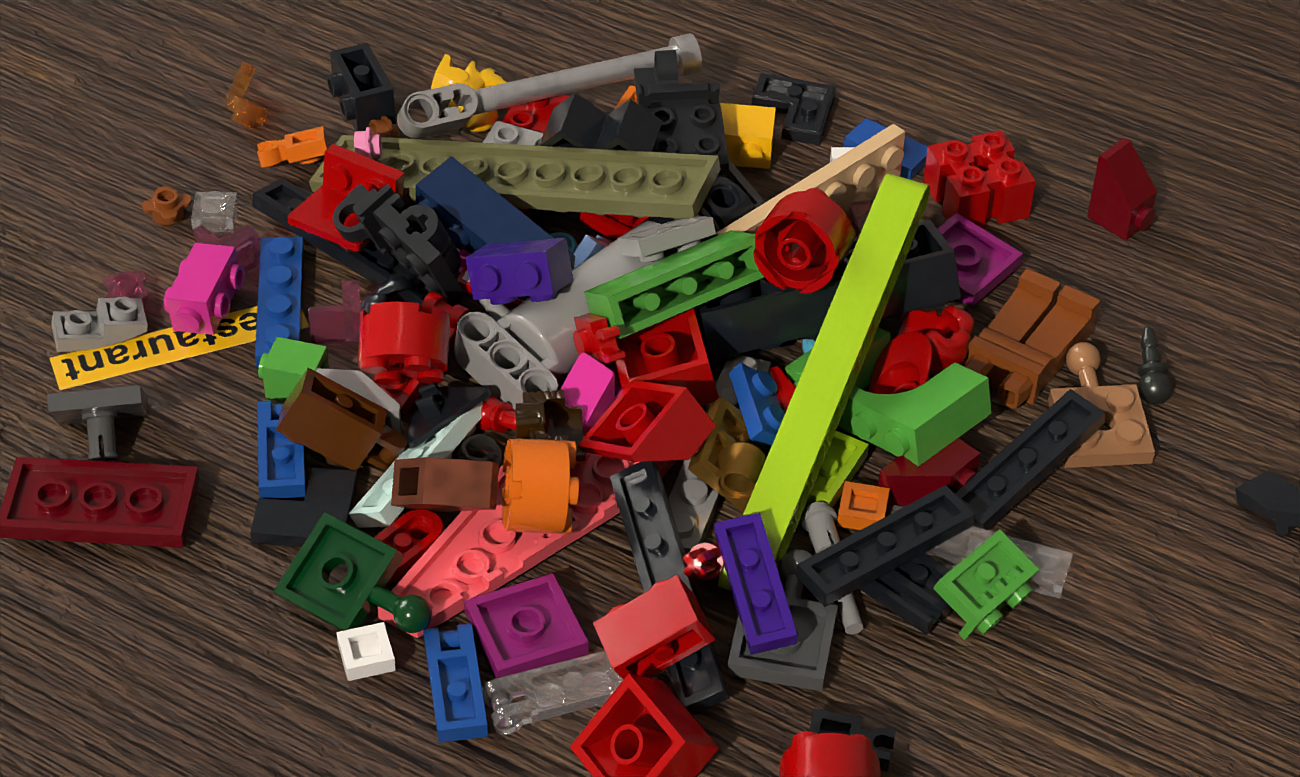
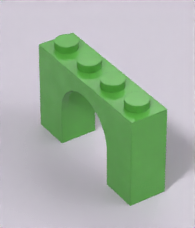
(916, 420)

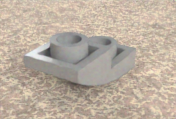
(110, 324)

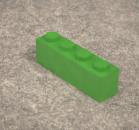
(676, 283)

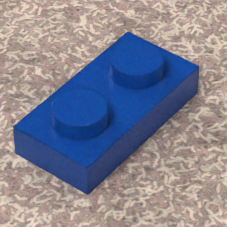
(757, 403)

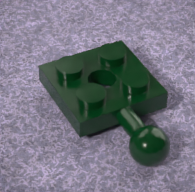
(369, 571)

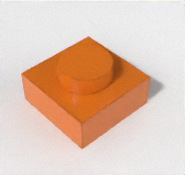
(862, 505)

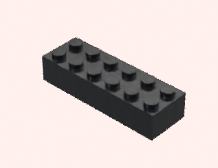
(768, 316)

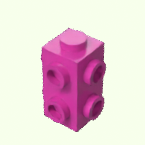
(204, 288)

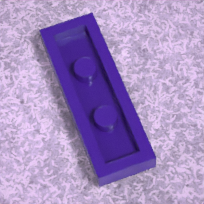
(755, 583)

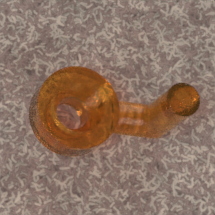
(244, 111)

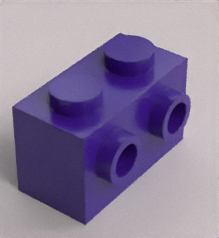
(519, 270)

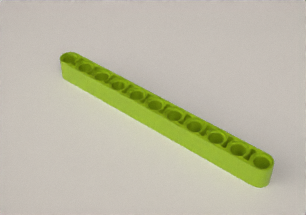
(835, 361)

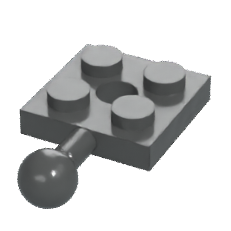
(794, 665)

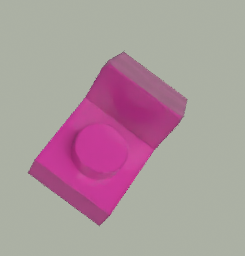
(592, 387)

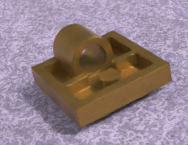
(729, 458)

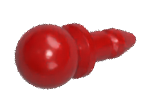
(497, 416)

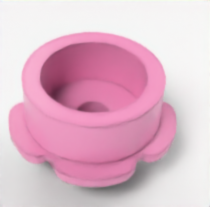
(368, 144)

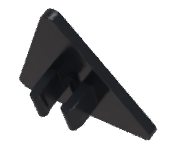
(439, 407)

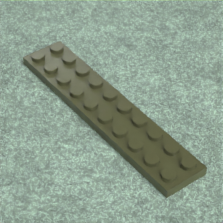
(561, 176)

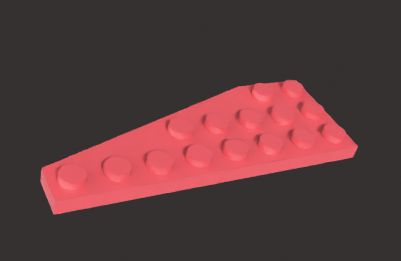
(481, 556)

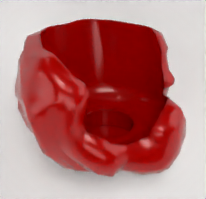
(947, 334)

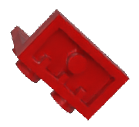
(341, 174)

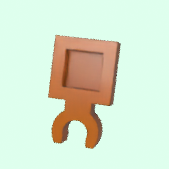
(300, 146)

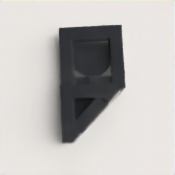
(1273, 499)

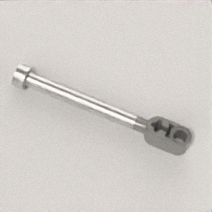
(533, 88)

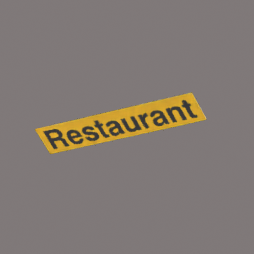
(153, 350)

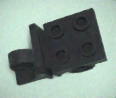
(688, 111)
(413, 235)

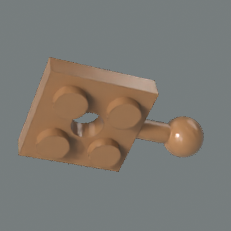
(1129, 436)

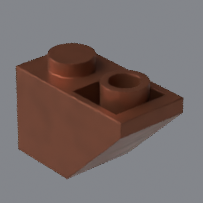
(445, 484)

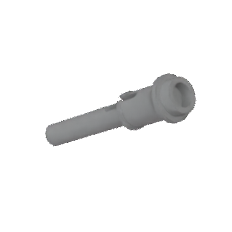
(820, 523)

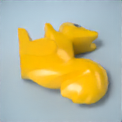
(448, 75)

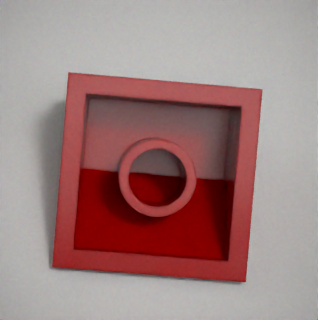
(669, 355)
(650, 425)
(643, 734)

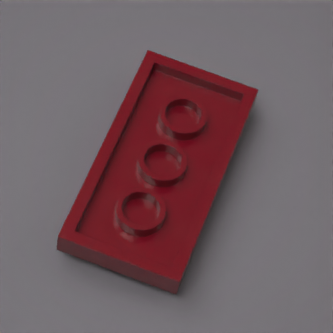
(98, 502)

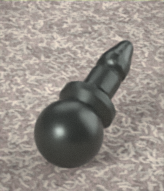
(1154, 384)

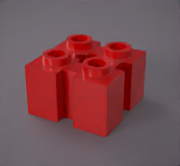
(979, 179)

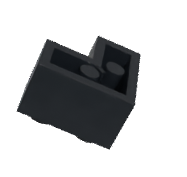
(582, 125)

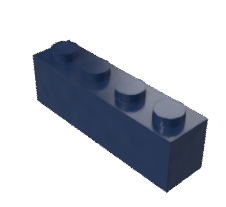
(474, 211)

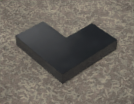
(803, 101)
(293, 521)

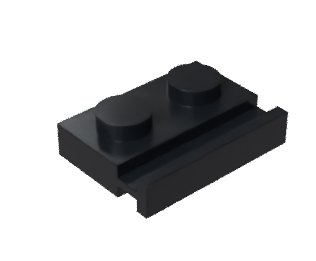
(911, 594)

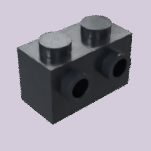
(360, 86)

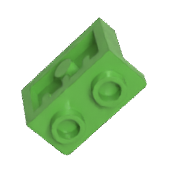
(986, 582)

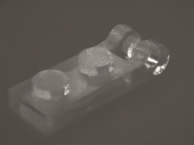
(550, 691)

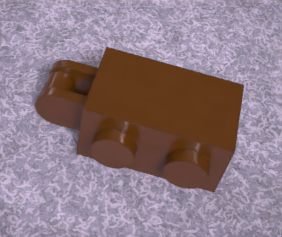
(338, 424)

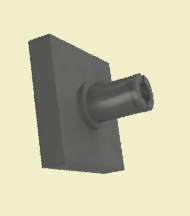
(99, 410)

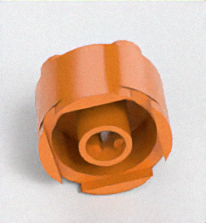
(539, 486)

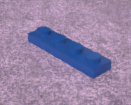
(279, 292)

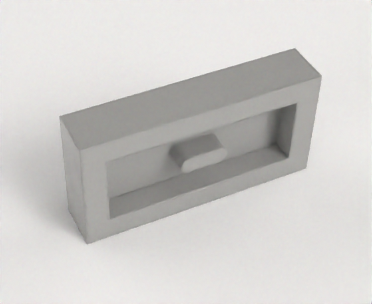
(680, 233)

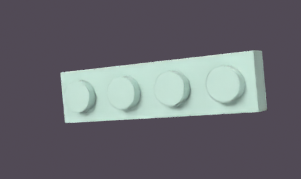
(376, 507)

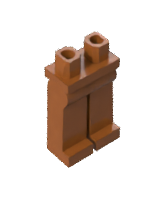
(1031, 337)

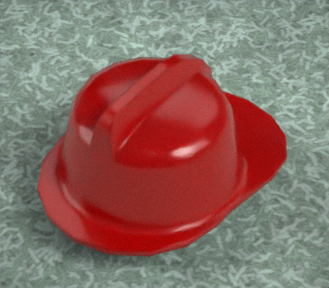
(902, 364)

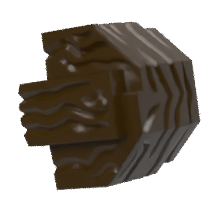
(549, 418)

